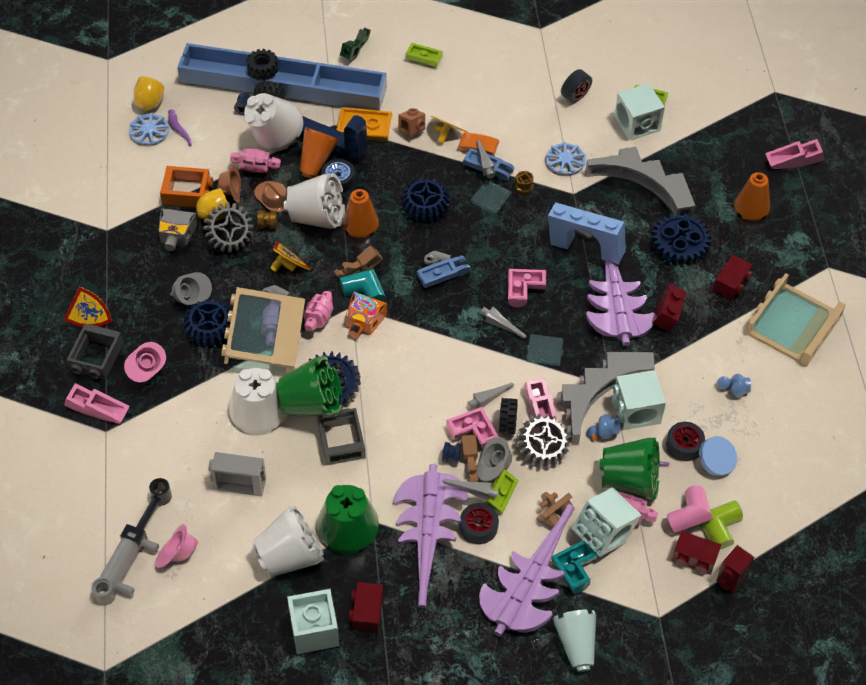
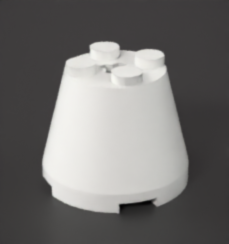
(273, 121)
(316, 202)
(255, 402)
(287, 544)

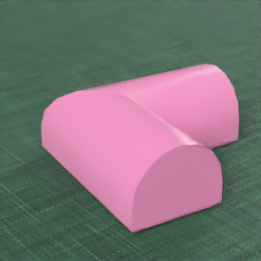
(522, 279)
(472, 422)
(694, 513)

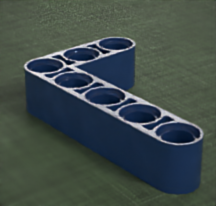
(351, 143)

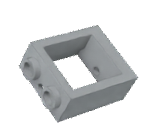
(238, 473)

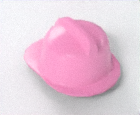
(145, 362)
(177, 548)

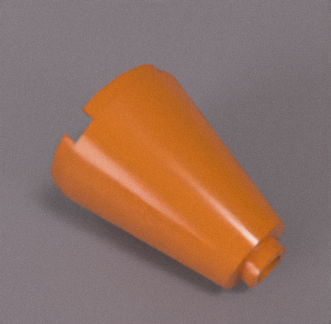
(315, 151)
(754, 198)
(360, 216)

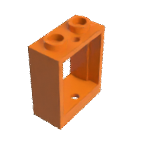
(180, 198)

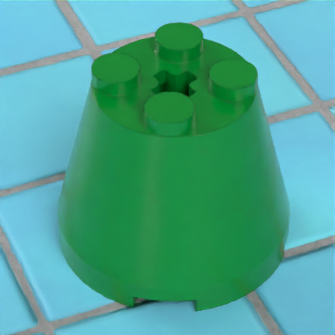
(310, 389)
(632, 468)
(347, 520)

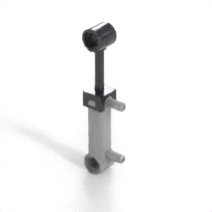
(132, 540)

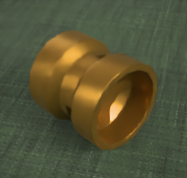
(524, 183)
(267, 219)

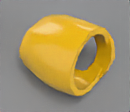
(148, 93)
(208, 201)

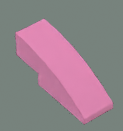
(795, 155)
(539, 399)
(96, 404)

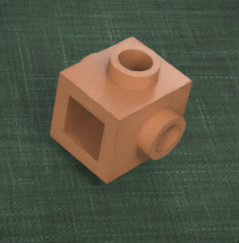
(411, 121)

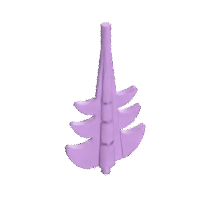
(620, 317)
(428, 514)
(514, 607)

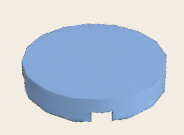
(718, 456)

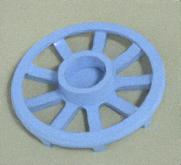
(149, 128)
(565, 158)

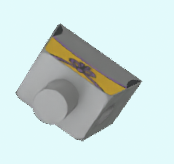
(176, 228)

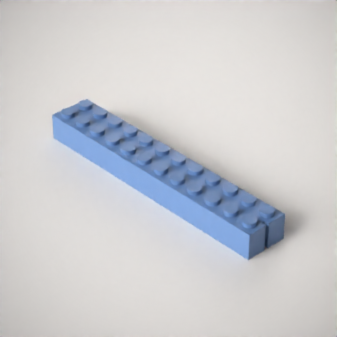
(299, 78)

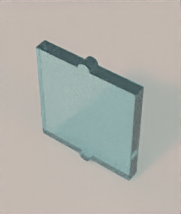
(491, 197)
(544, 350)

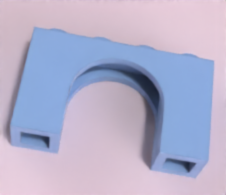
(606, 230)

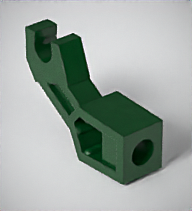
(351, 49)

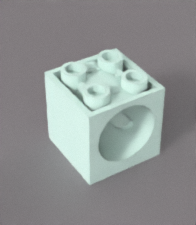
(639, 111)
(638, 400)
(606, 521)
(313, 621)

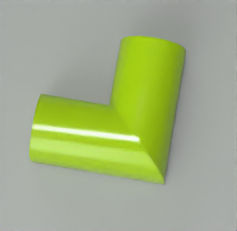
(722, 516)

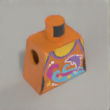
(364, 314)

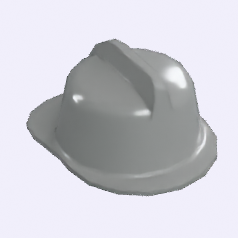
(191, 288)
(494, 459)

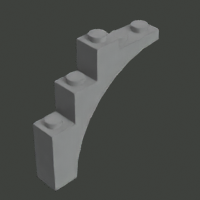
(650, 174)
(578, 398)

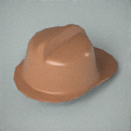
(230, 183)
(271, 195)

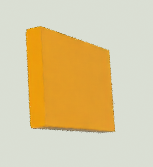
(377, 122)

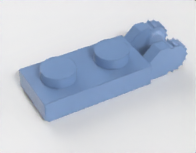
(473, 160)
(443, 271)

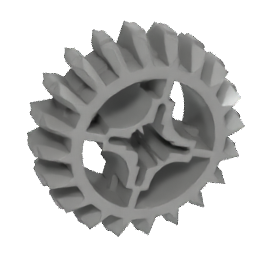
(228, 235)
(547, 424)

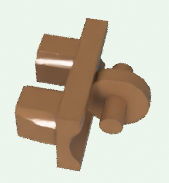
(549, 516)

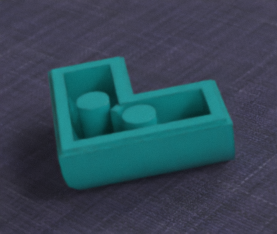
(363, 282)
(571, 563)

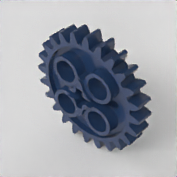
(681, 238)
(347, 370)

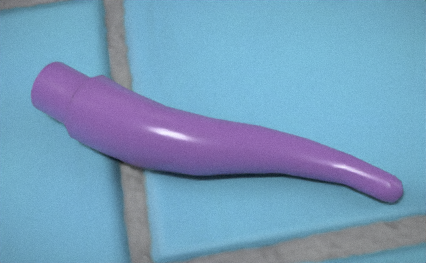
(175, 124)

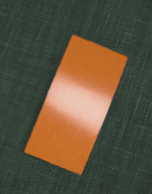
(469, 140)

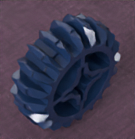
(436, 199)
(208, 327)

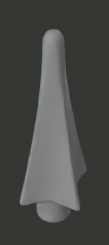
(487, 164)
(495, 318)
(483, 398)
(478, 489)

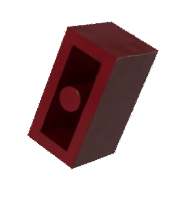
(732, 277)
(669, 307)
(696, 552)
(735, 569)
(367, 607)

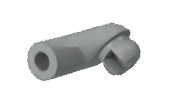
(435, 257)
(276, 290)

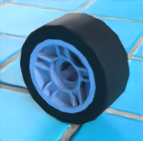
(343, 170)

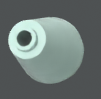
(578, 637)

